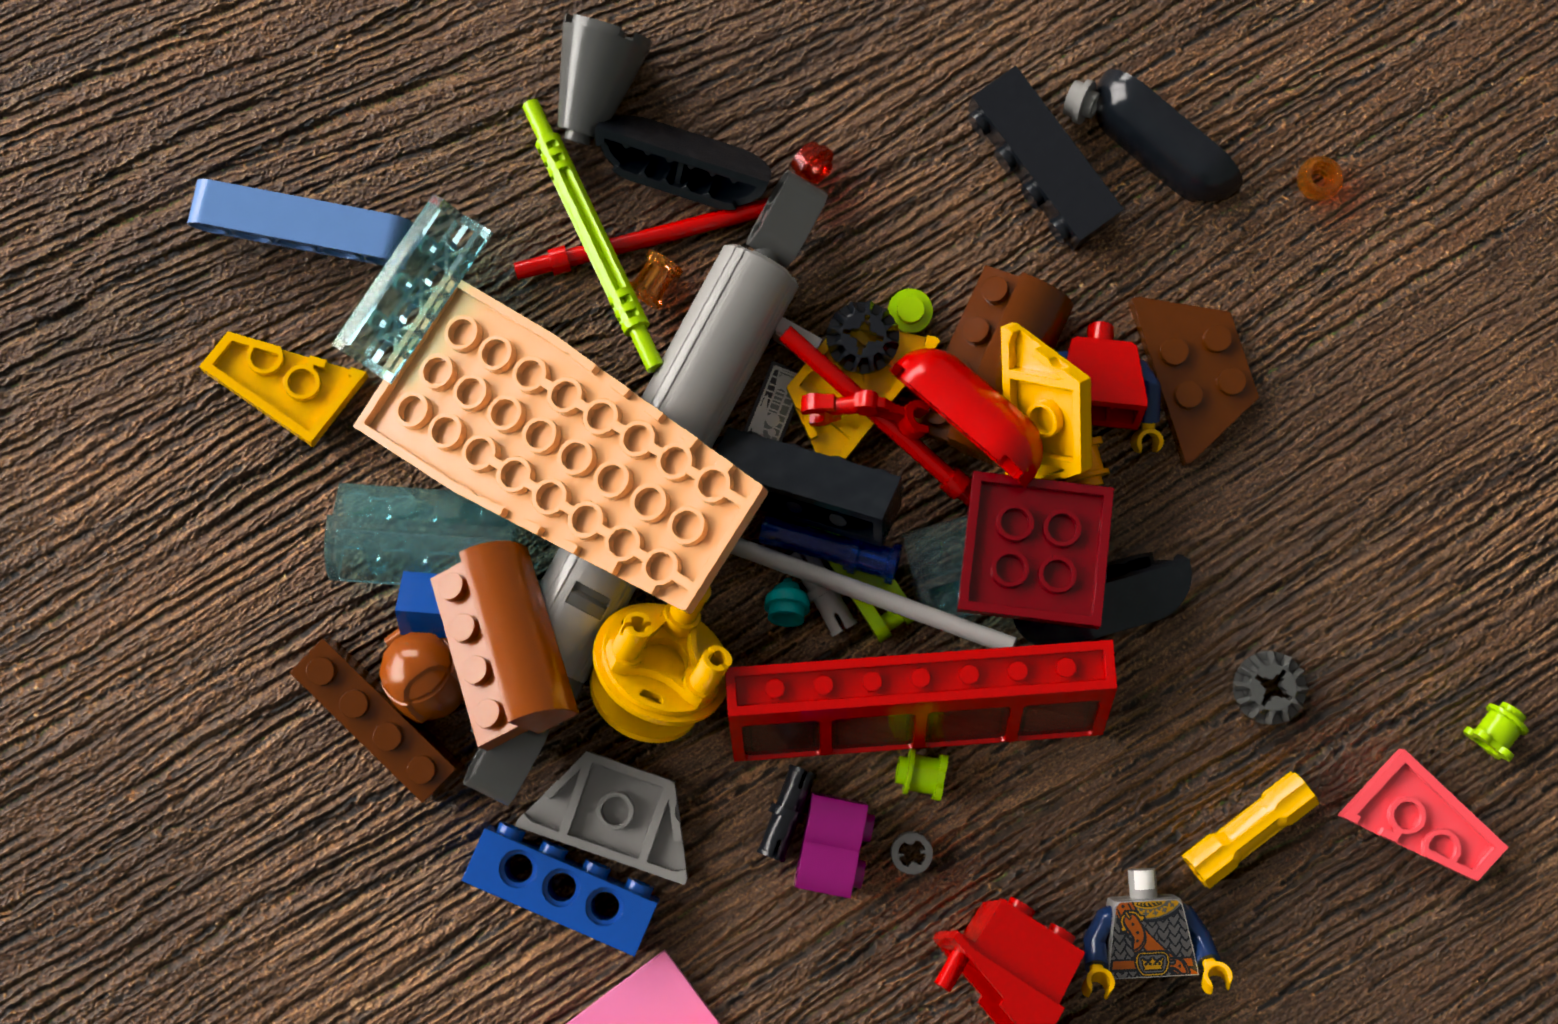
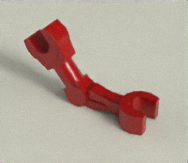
(828, 408)

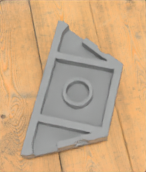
(615, 815)

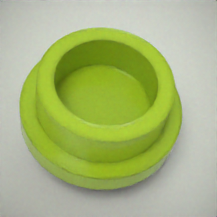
(911, 310)

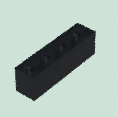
(1043, 159)
(817, 487)

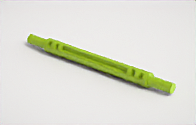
(592, 235)

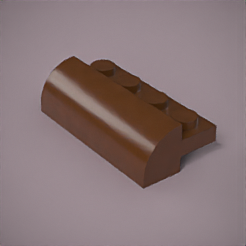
(977, 338)

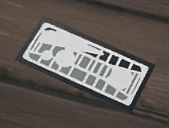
(773, 405)

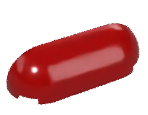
(974, 410)

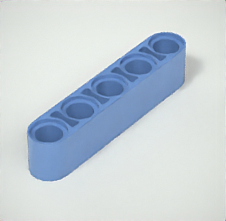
(296, 222)

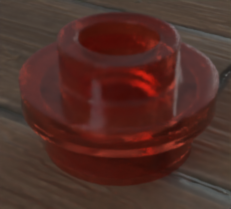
(813, 162)

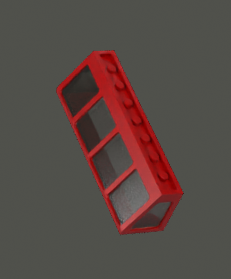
(920, 700)

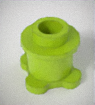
(1498, 730)
(922, 774)

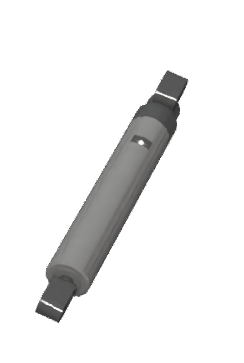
(695, 389)

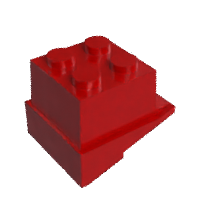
(1011, 962)

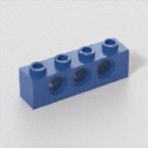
(491, 872)

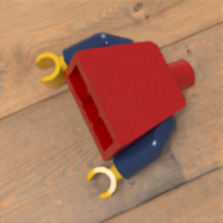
(1121, 383)

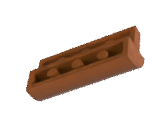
(503, 643)

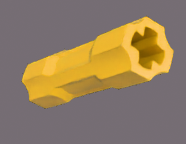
(1276, 809)

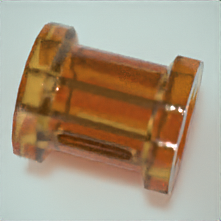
(655, 278)

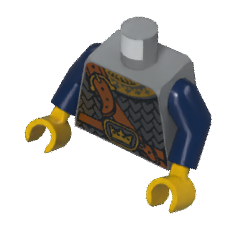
(1148, 939)

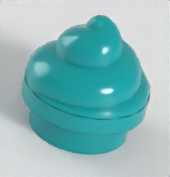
(787, 604)

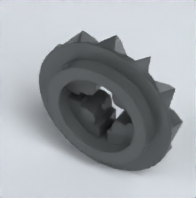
(1249, 692)

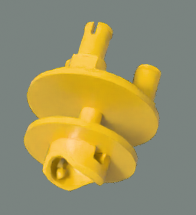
(657, 671)

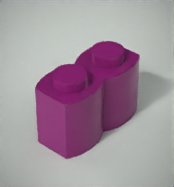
(832, 845)

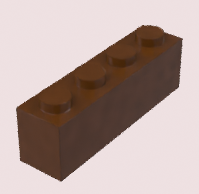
(372, 719)

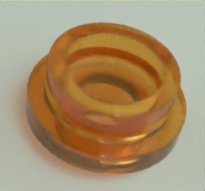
(1328, 169)

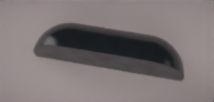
(1164, 140)
(682, 162)
(1134, 595)

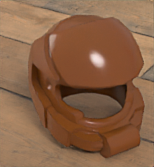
(420, 676)

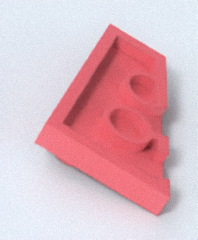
(1423, 816)

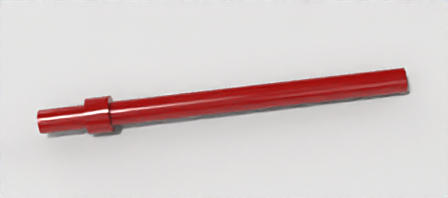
(560, 260)
(953, 481)

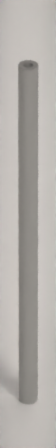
(873, 595)

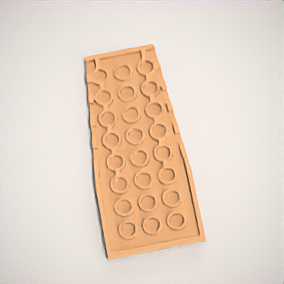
(562, 450)

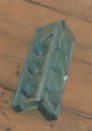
(407, 285)

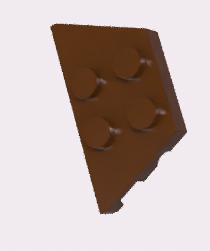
(1199, 370)

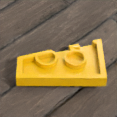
(285, 386)

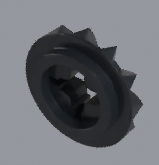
(845, 349)

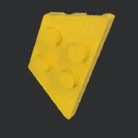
(1053, 397)
(844, 435)

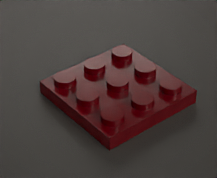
(1036, 550)

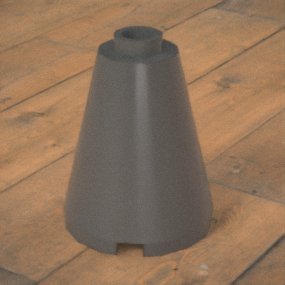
(595, 73)

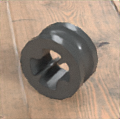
(912, 867)

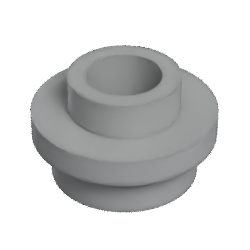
(1081, 101)

